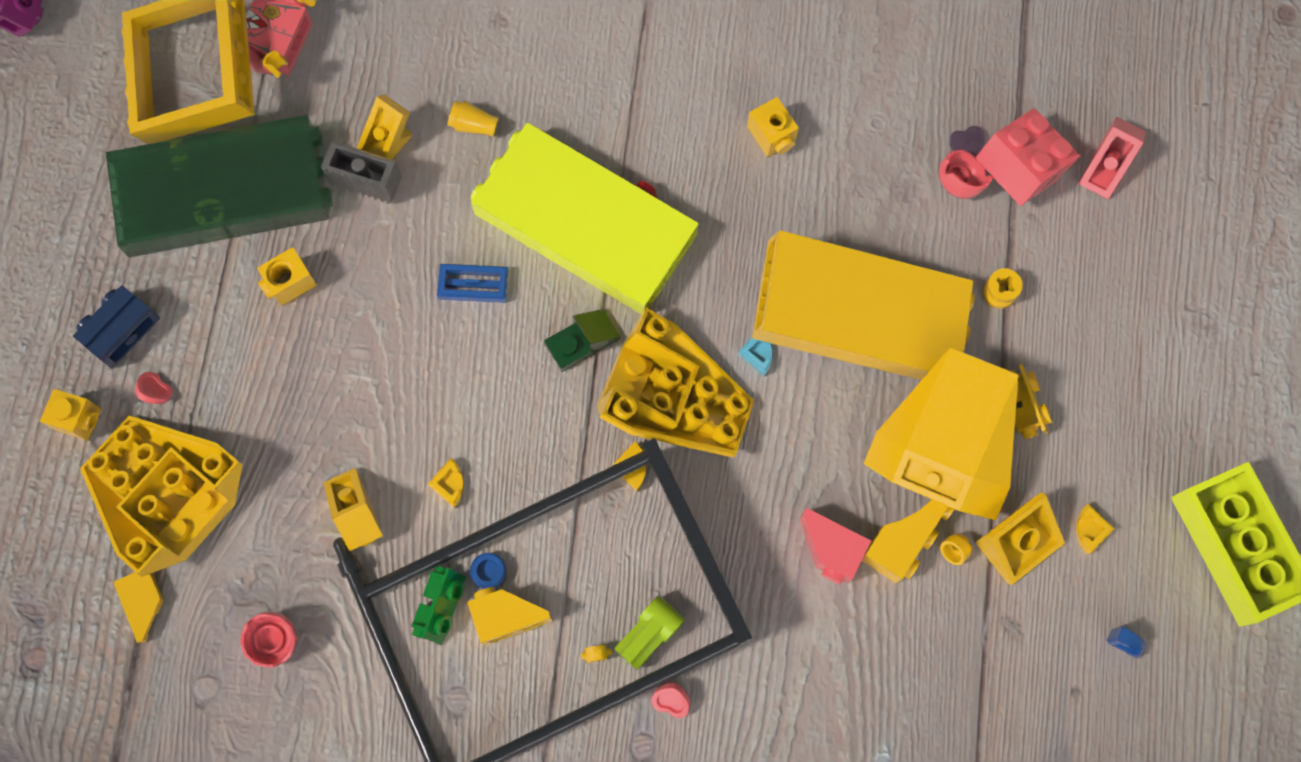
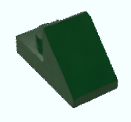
(582, 339)

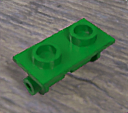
(445, 590)

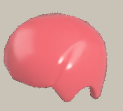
(963, 175)
(268, 639)

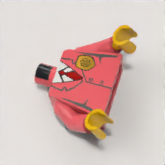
(277, 34)

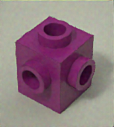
(20, 15)

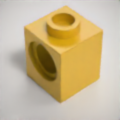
(286, 262)

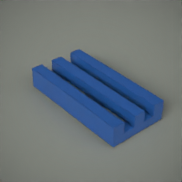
(475, 270)

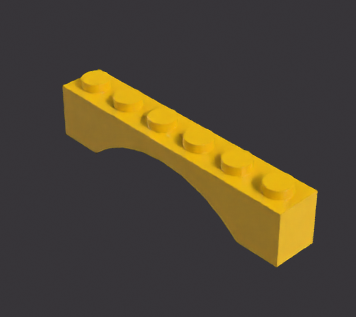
(898, 543)

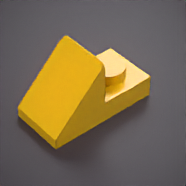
(385, 128)

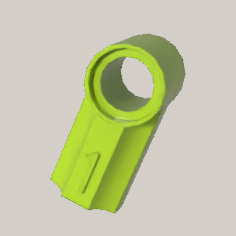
(654, 626)

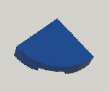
(1126, 641)

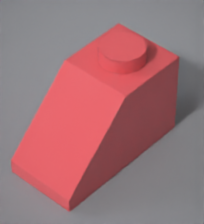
(1112, 157)
(833, 547)

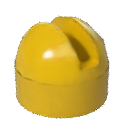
(961, 551)

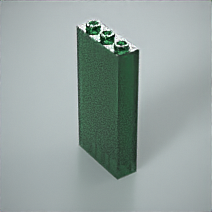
(218, 186)

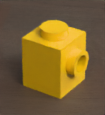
(773, 127)
(70, 414)

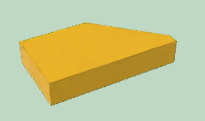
(140, 601)

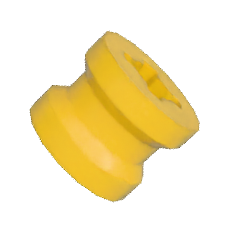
(996, 294)

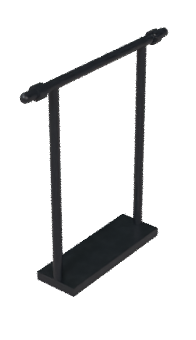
(350, 568)

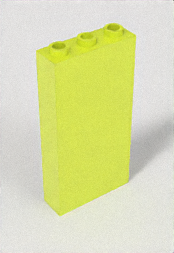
(584, 217)

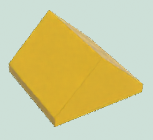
(1022, 539)

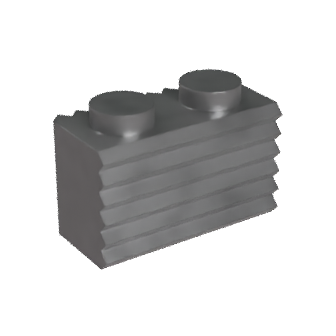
(361, 172)

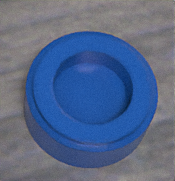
(488, 571)

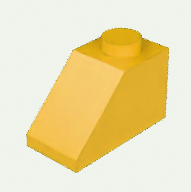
(352, 510)
(504, 615)

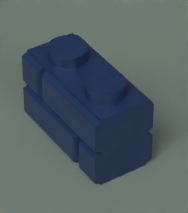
(115, 326)

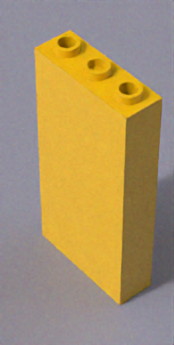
(860, 306)

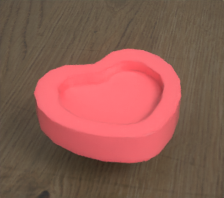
(152, 389)
(671, 699)

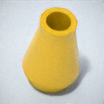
(471, 119)

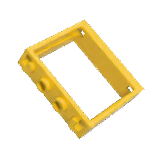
(234, 62)

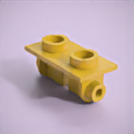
(1032, 414)

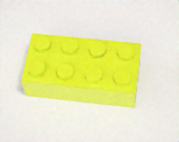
(1243, 544)

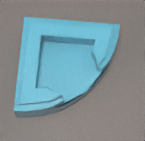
(757, 354)

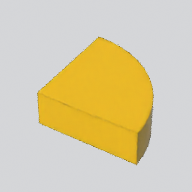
(635, 478)
(449, 483)
(1091, 528)

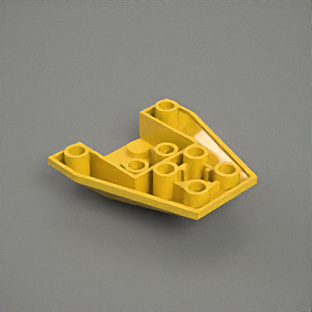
(673, 391)
(953, 436)
(159, 492)

